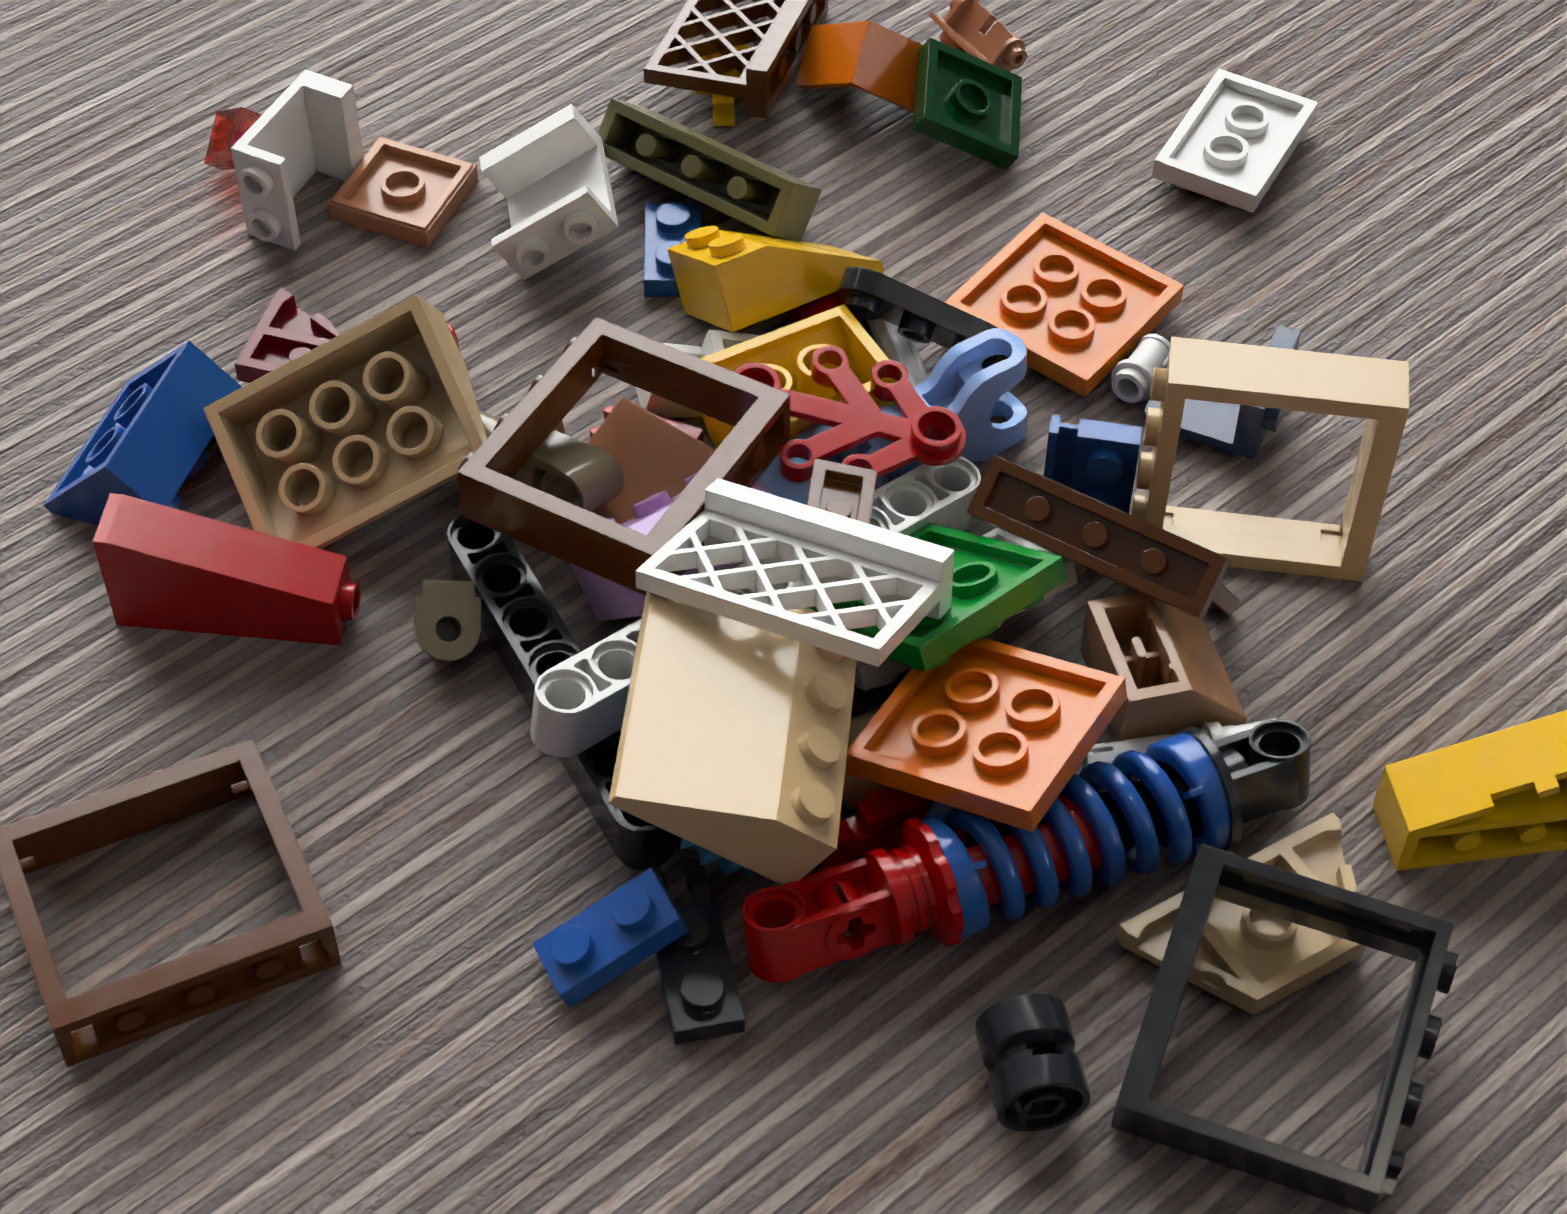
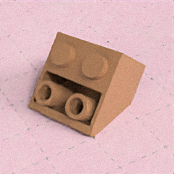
(1166, 662)

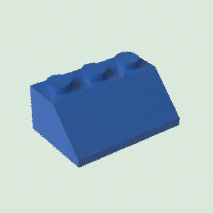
(146, 438)

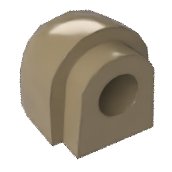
(447, 619)

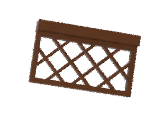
(762, 68)
(1103, 539)

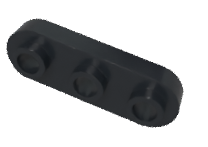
(914, 312)

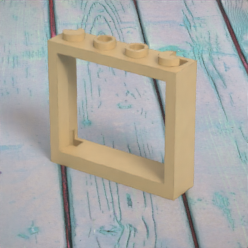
(1284, 381)

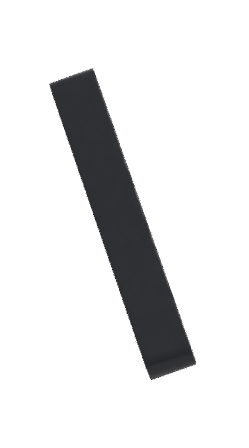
(529, 642)

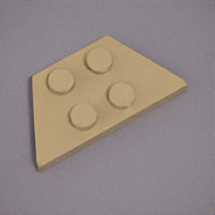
(1250, 954)

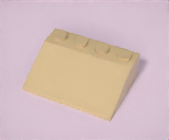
(351, 427)
(735, 739)

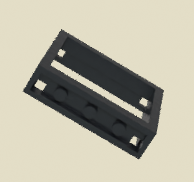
(1329, 911)

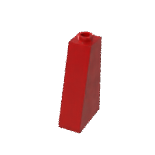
(218, 577)

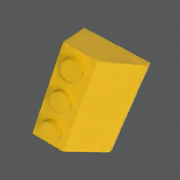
(790, 355)

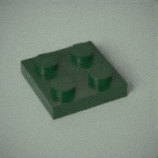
(968, 103)

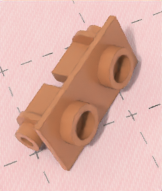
(966, 29)

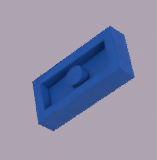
(665, 228)
(610, 937)

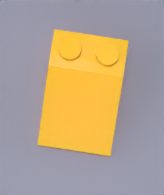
(751, 277)

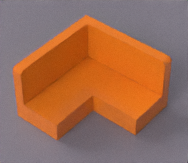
(862, 58)

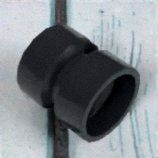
(1032, 1062)

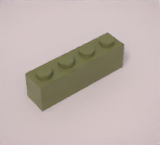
(707, 170)

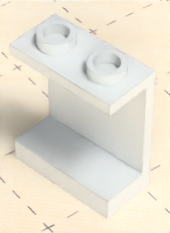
(299, 134)
(553, 191)

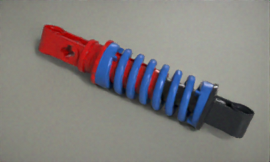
(964, 864)

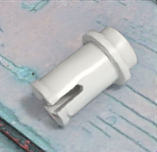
(1134, 375)

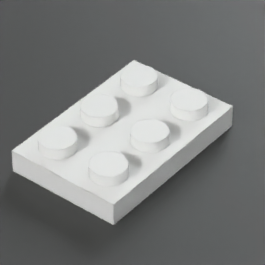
(1235, 140)

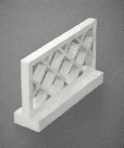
(808, 546)

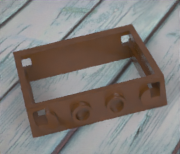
(580, 536)
(196, 981)

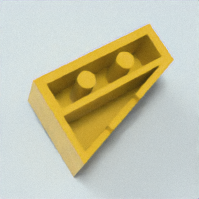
(1478, 798)

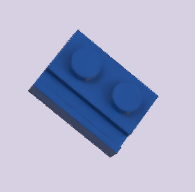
(1094, 459)

